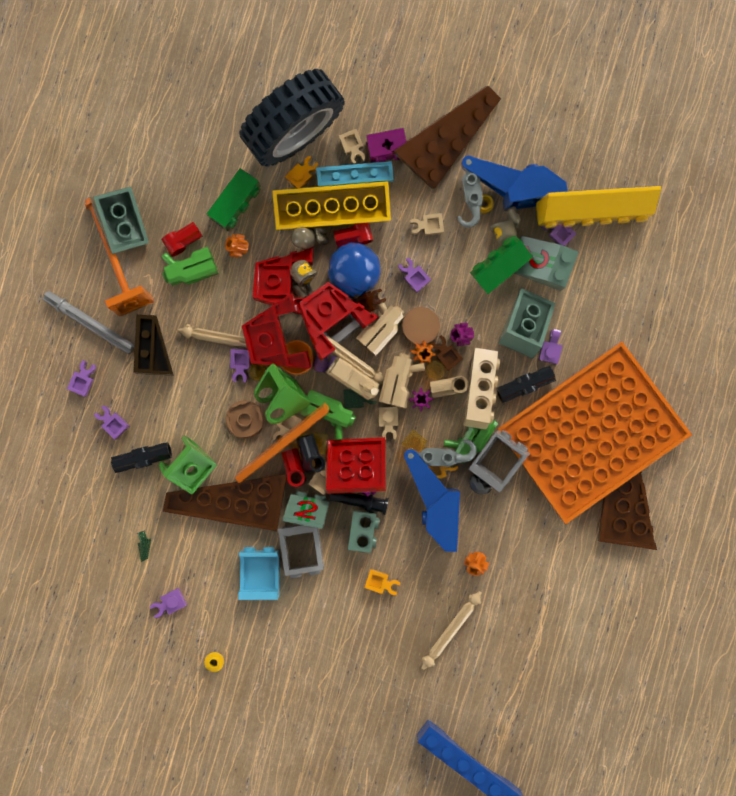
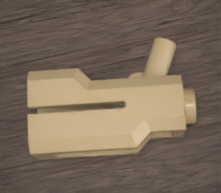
(390, 319)
(353, 378)
(396, 381)

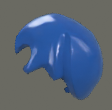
(354, 269)

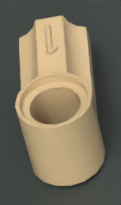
(446, 387)

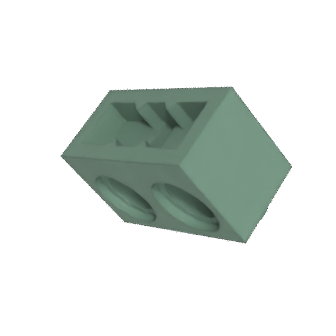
(358, 530)

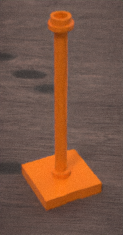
(129, 299)

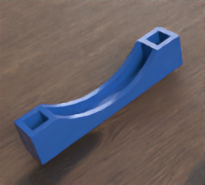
(458, 759)

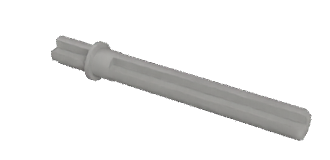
(90, 323)

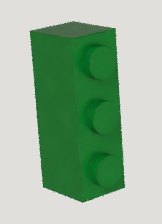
(234, 200)
(501, 264)

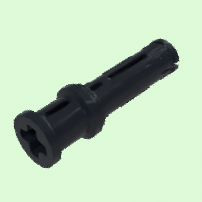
(369, 503)

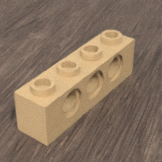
(480, 360)

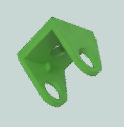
(285, 394)
(189, 457)

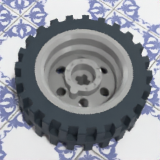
(291, 117)

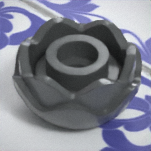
(478, 485)

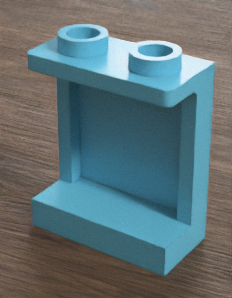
(259, 574)

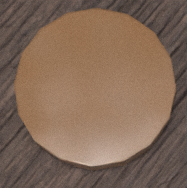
(421, 325)
(244, 419)

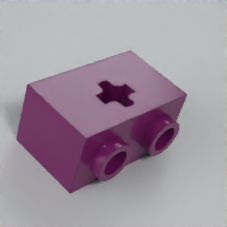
(377, 141)

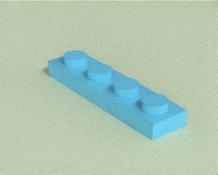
(355, 174)

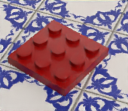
(356, 465)

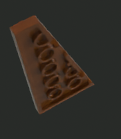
(441, 143)
(247, 503)
(626, 516)

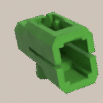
(190, 270)
(340, 415)
(479, 439)

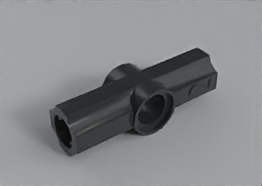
(526, 384)
(141, 457)

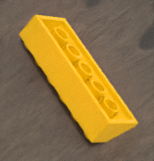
(331, 205)
(597, 206)

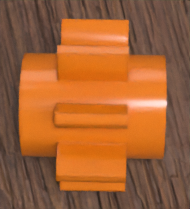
(236, 245)
(419, 348)
(476, 563)

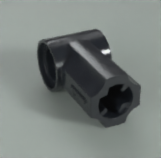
(309, 452)

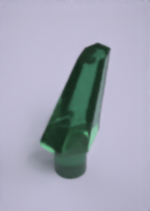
(144, 545)

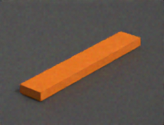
(282, 442)

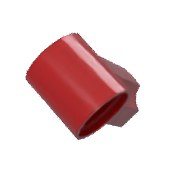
(358, 233)
(178, 241)
(293, 465)

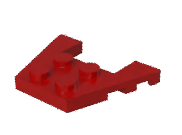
(274, 278)
(324, 310)
(266, 339)

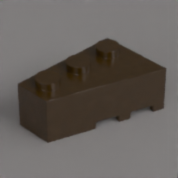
(150, 349)

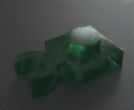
(354, 400)

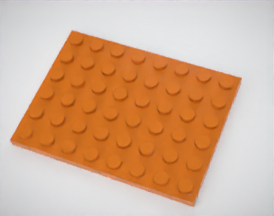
(595, 432)

